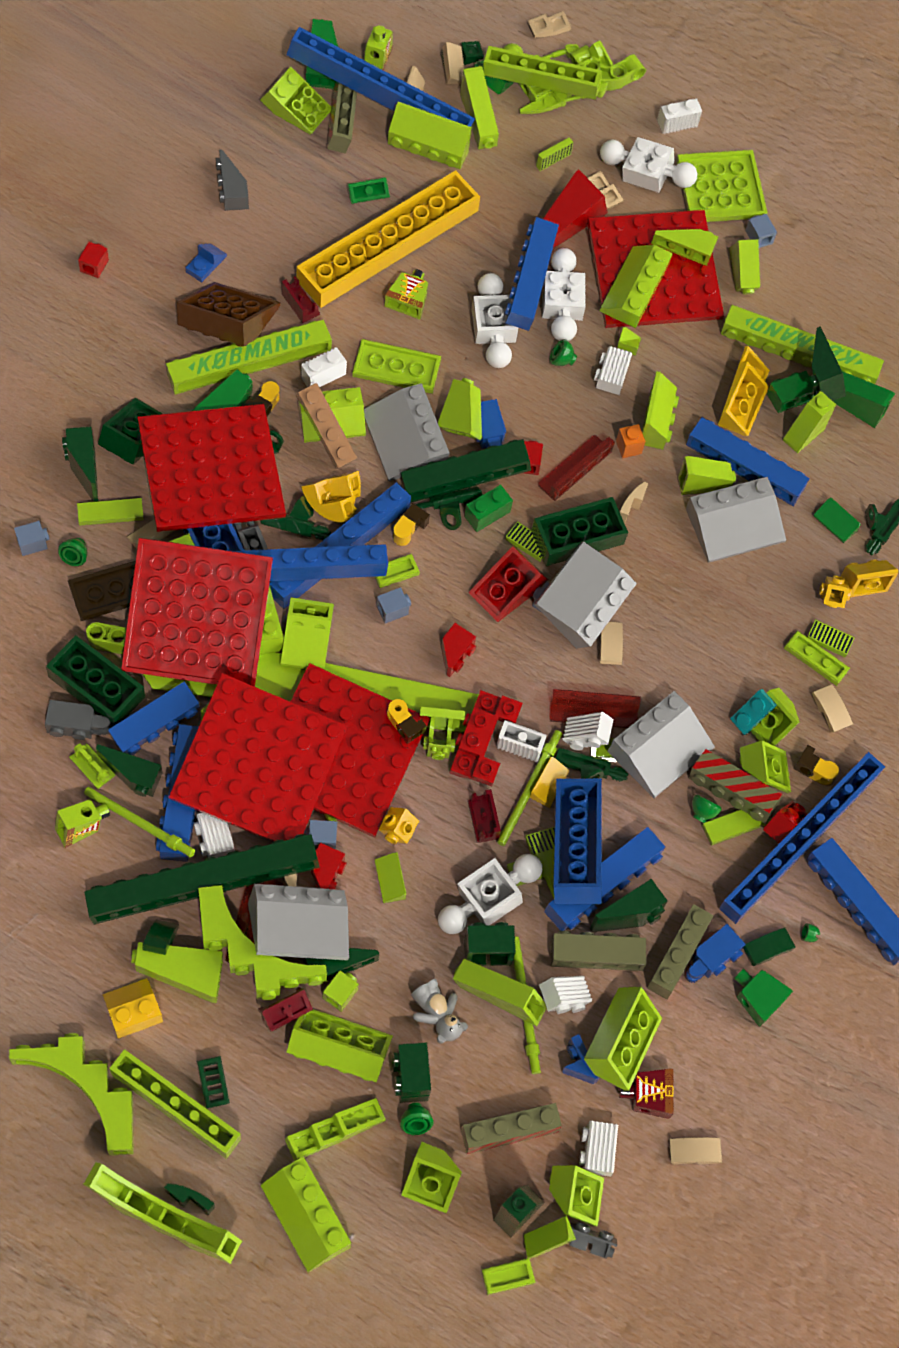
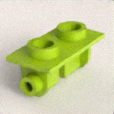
(91, 765)

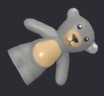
(438, 1011)

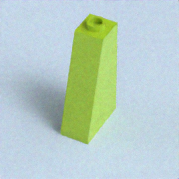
(478, 105)
(183, 968)
(501, 991)

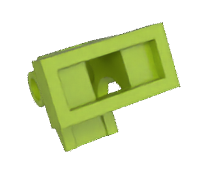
(444, 718)

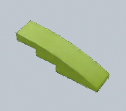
(335, 1129)

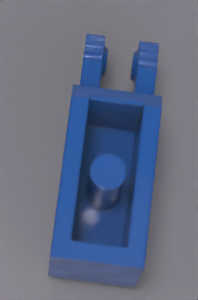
(492, 424)
(715, 953)

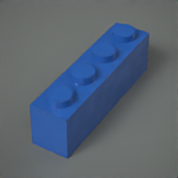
(154, 718)

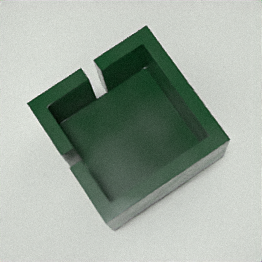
(490, 939)
(413, 1072)

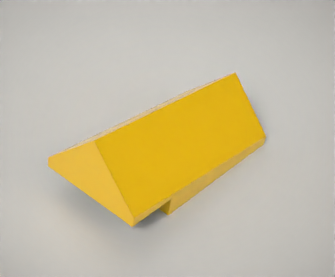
(745, 394)

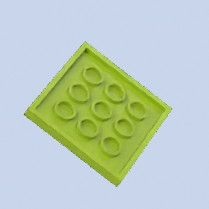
(725, 185)

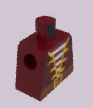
(652, 1093)

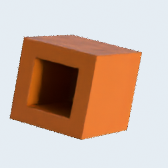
(630, 441)

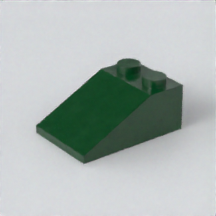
(826, 371)
(122, 432)
(80, 452)
(633, 910)

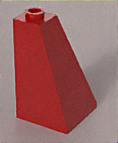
(575, 206)

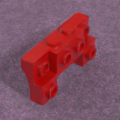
(473, 744)

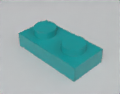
(753, 711)

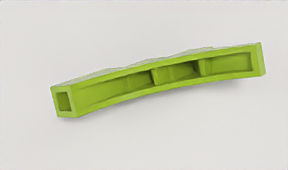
(269, 971)
(93, 1079)
(162, 1216)

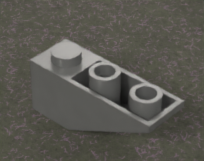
(234, 184)

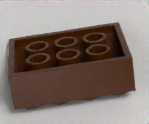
(226, 313)

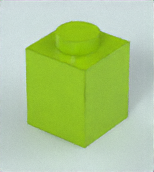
(341, 990)

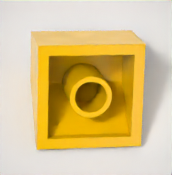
(869, 577)
(132, 1008)

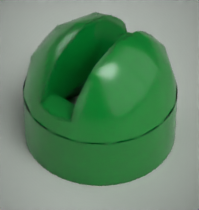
(809, 933)

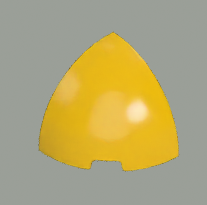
(334, 496)

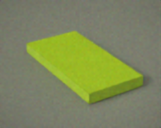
(396, 365)

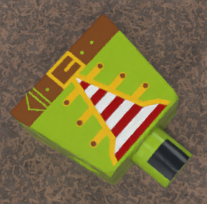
(381, 42)
(408, 294)
(79, 821)

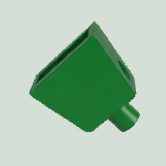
(761, 994)

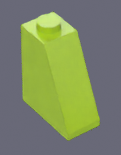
(745, 266)
(462, 410)
(810, 422)
(704, 475)

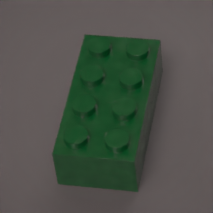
(594, 523)
(95, 681)

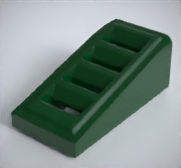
(208, 1062)

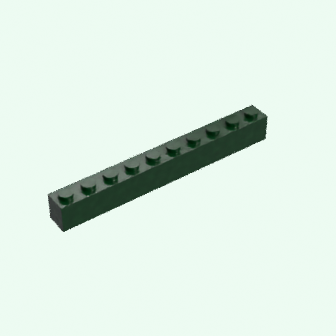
(182, 883)

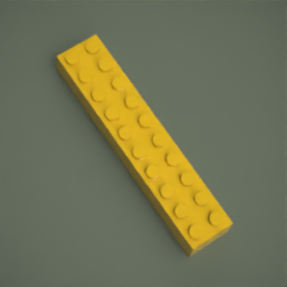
(387, 239)

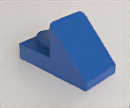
(205, 262)
(579, 1068)

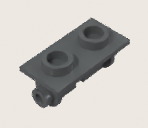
(601, 1241)

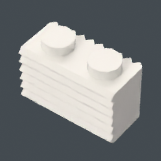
(679, 116)
(324, 368)
(613, 371)
(588, 730)
(521, 741)
(215, 836)
(565, 994)
(599, 1148)

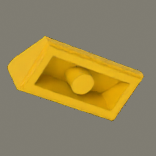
(545, 788)

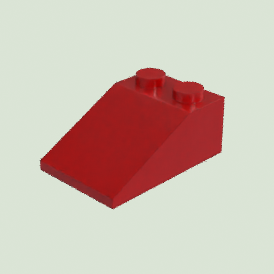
(508, 584)

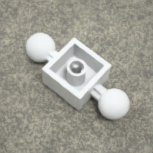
(648, 164)
(563, 295)
(490, 320)
(503, 890)

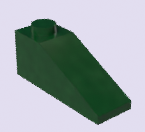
(137, 773)
(357, 959)

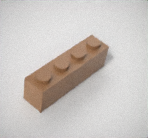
(326, 425)

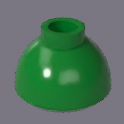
(563, 354)
(73, 552)
(704, 808)
(416, 1120)

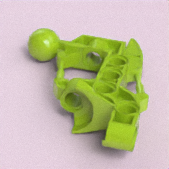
(594, 57)

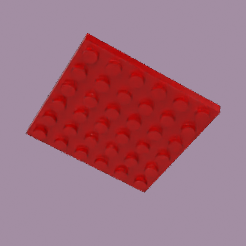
(687, 288)
(211, 467)
(196, 612)
(369, 756)
(258, 761)

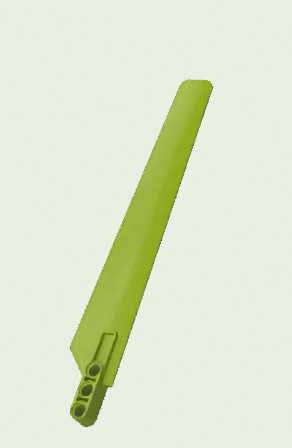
(284, 680)

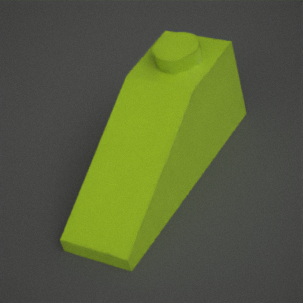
(690, 243)

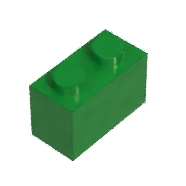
(791, 391)
(488, 508)

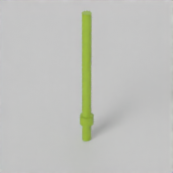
(547, 752)
(172, 841)
(532, 1049)

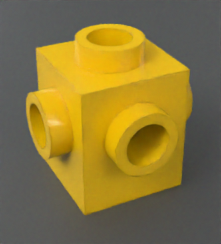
(838, 597)
(398, 825)

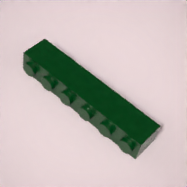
(466, 470)

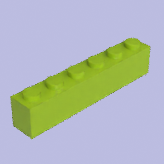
(542, 72)
(175, 1104)

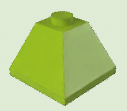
(778, 721)
(766, 764)
(432, 1178)
(577, 1192)

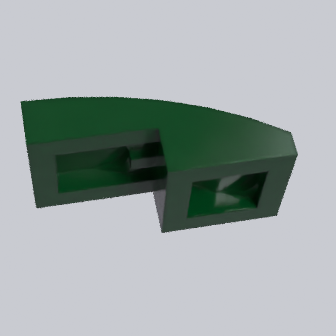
(471, 52)
(160, 937)
(769, 946)
(184, 1195)

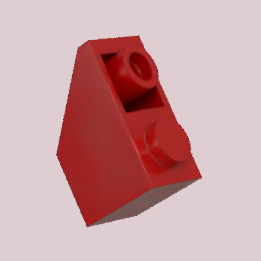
(455, 647)
(785, 821)
(331, 864)

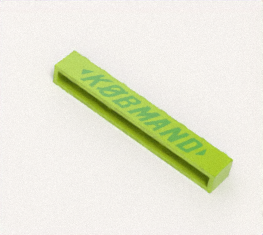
(795, 343)
(258, 355)

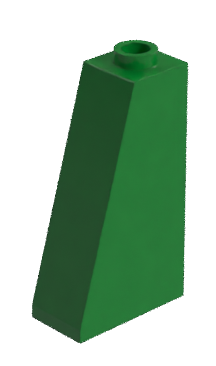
(324, 30)
(230, 393)
(865, 399)

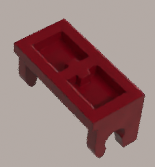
(299, 300)
(484, 817)
(286, 1010)

